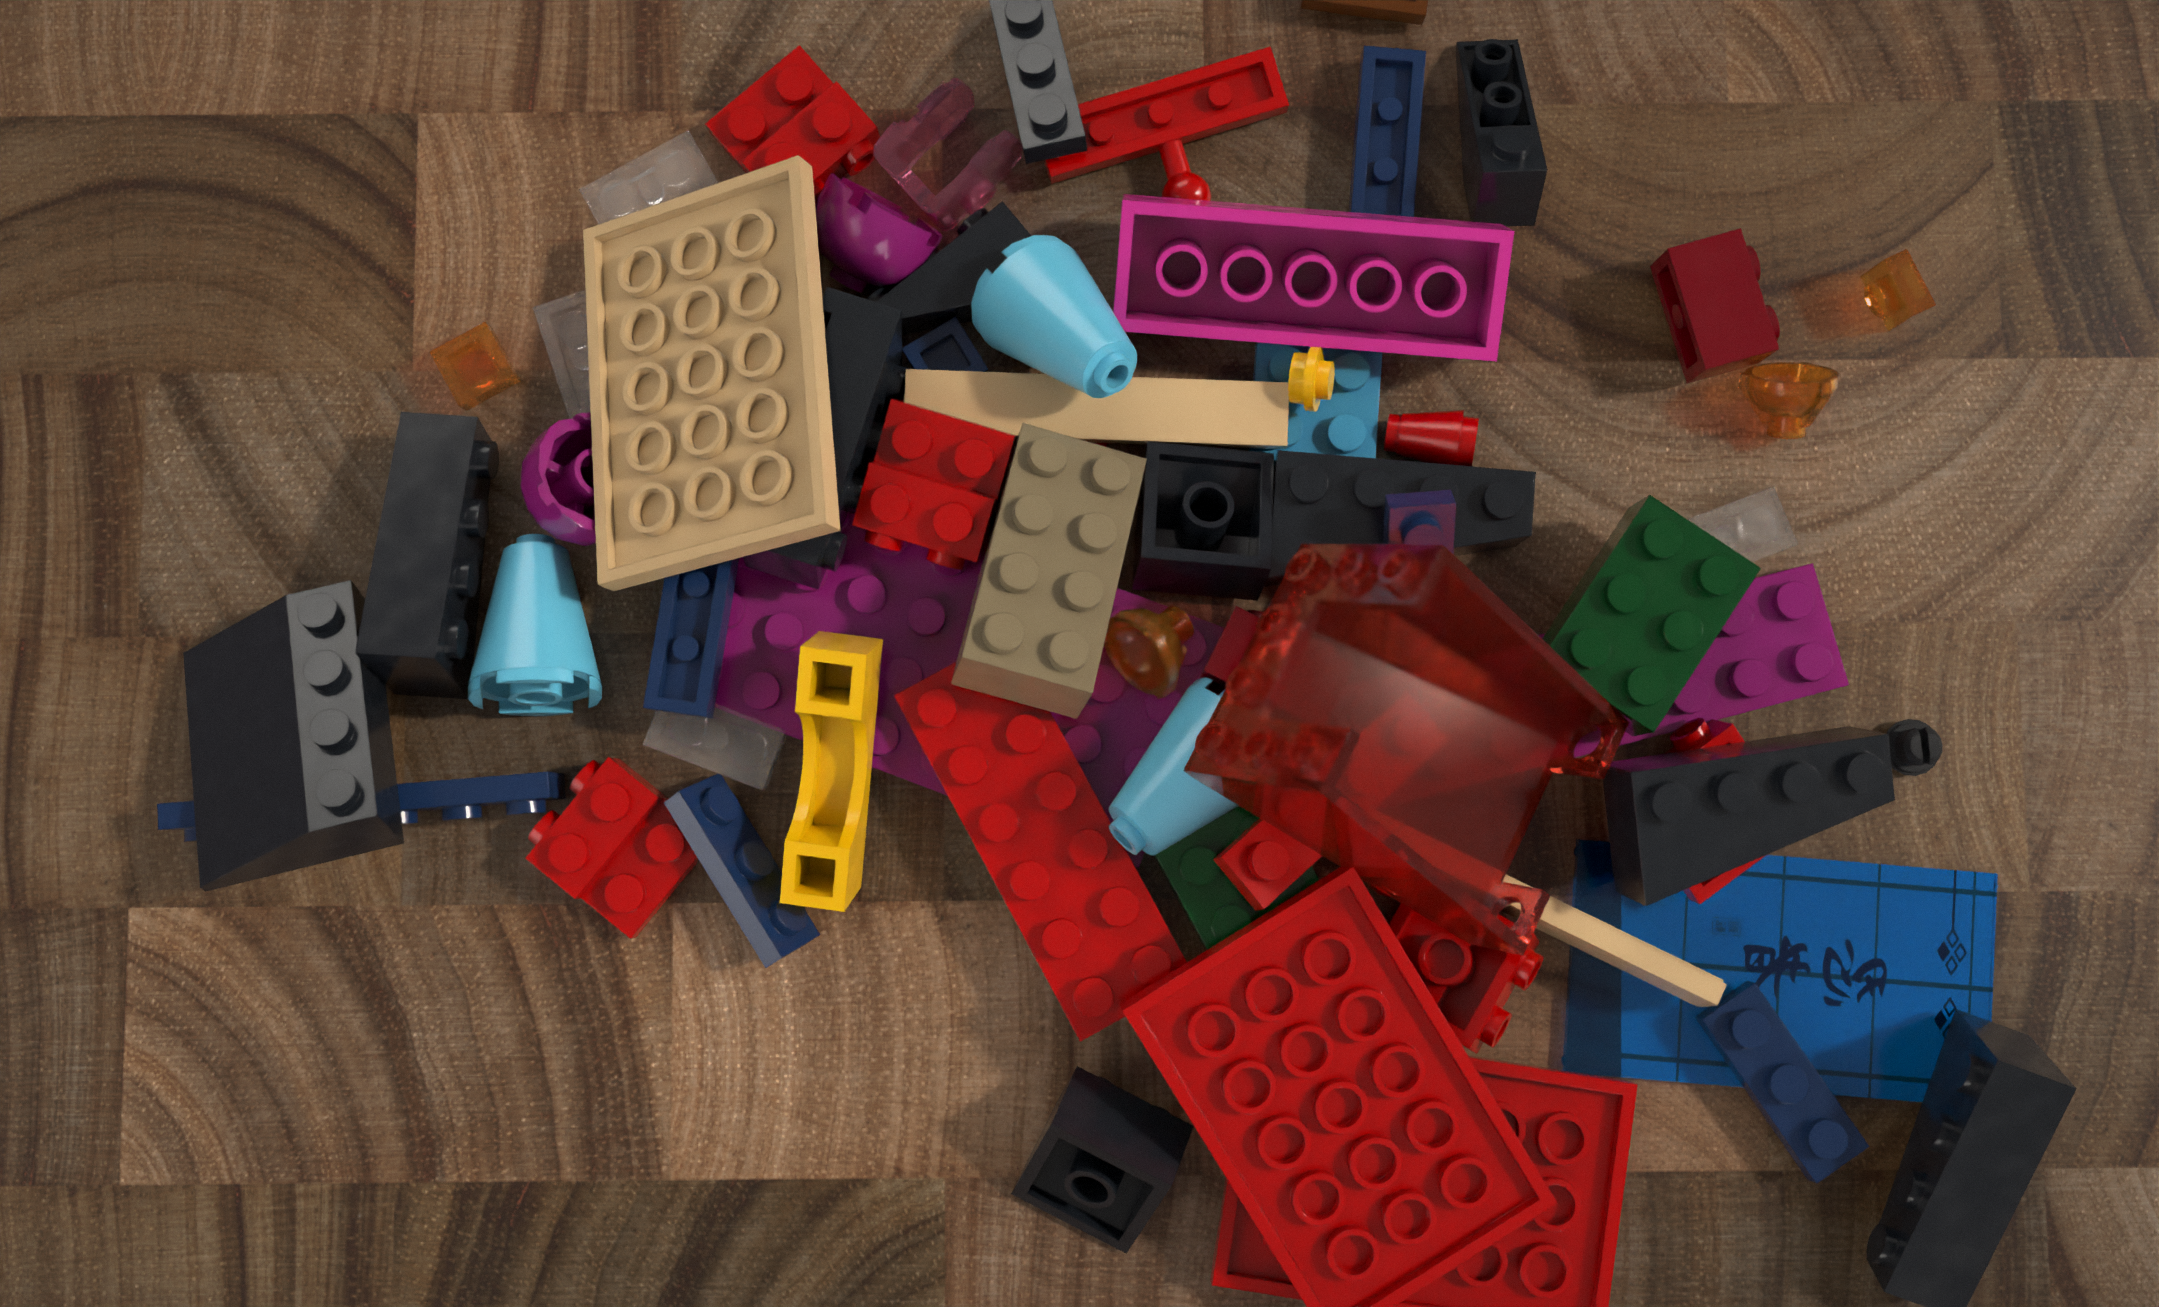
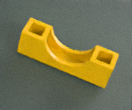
(838, 724)

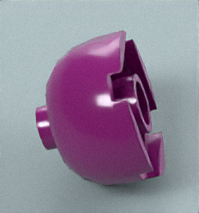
(869, 236)
(560, 480)

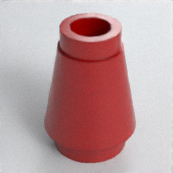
(1433, 436)

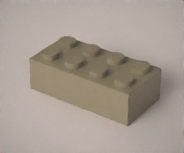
(1050, 572)

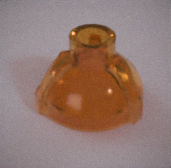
(1788, 395)
(1149, 647)

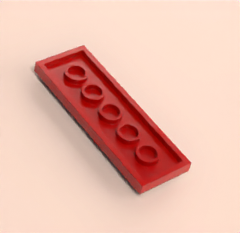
(1045, 846)

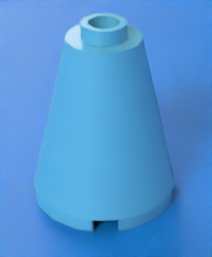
(1053, 317)
(535, 635)
(1159, 798)

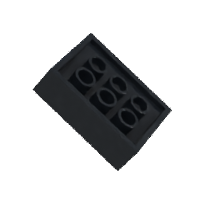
(289, 741)

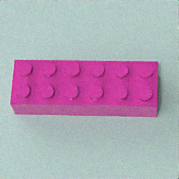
(1312, 277)

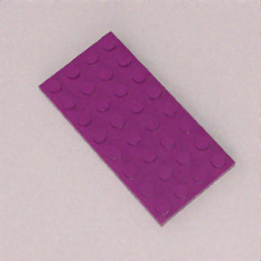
(922, 622)

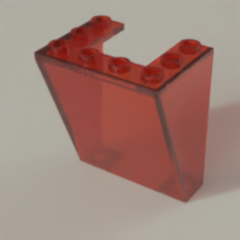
(1404, 730)

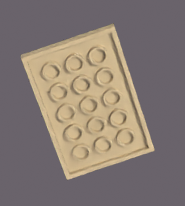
(709, 378)

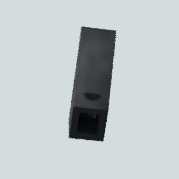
(1498, 134)
(950, 275)

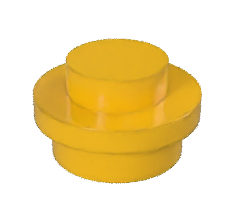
(1310, 378)

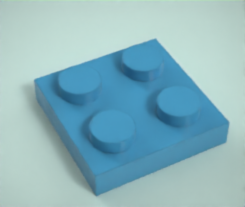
(1340, 425)

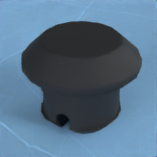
(1913, 747)

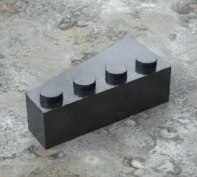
(863, 378)
(1344, 502)
(429, 557)
(1725, 805)
(1966, 1162)

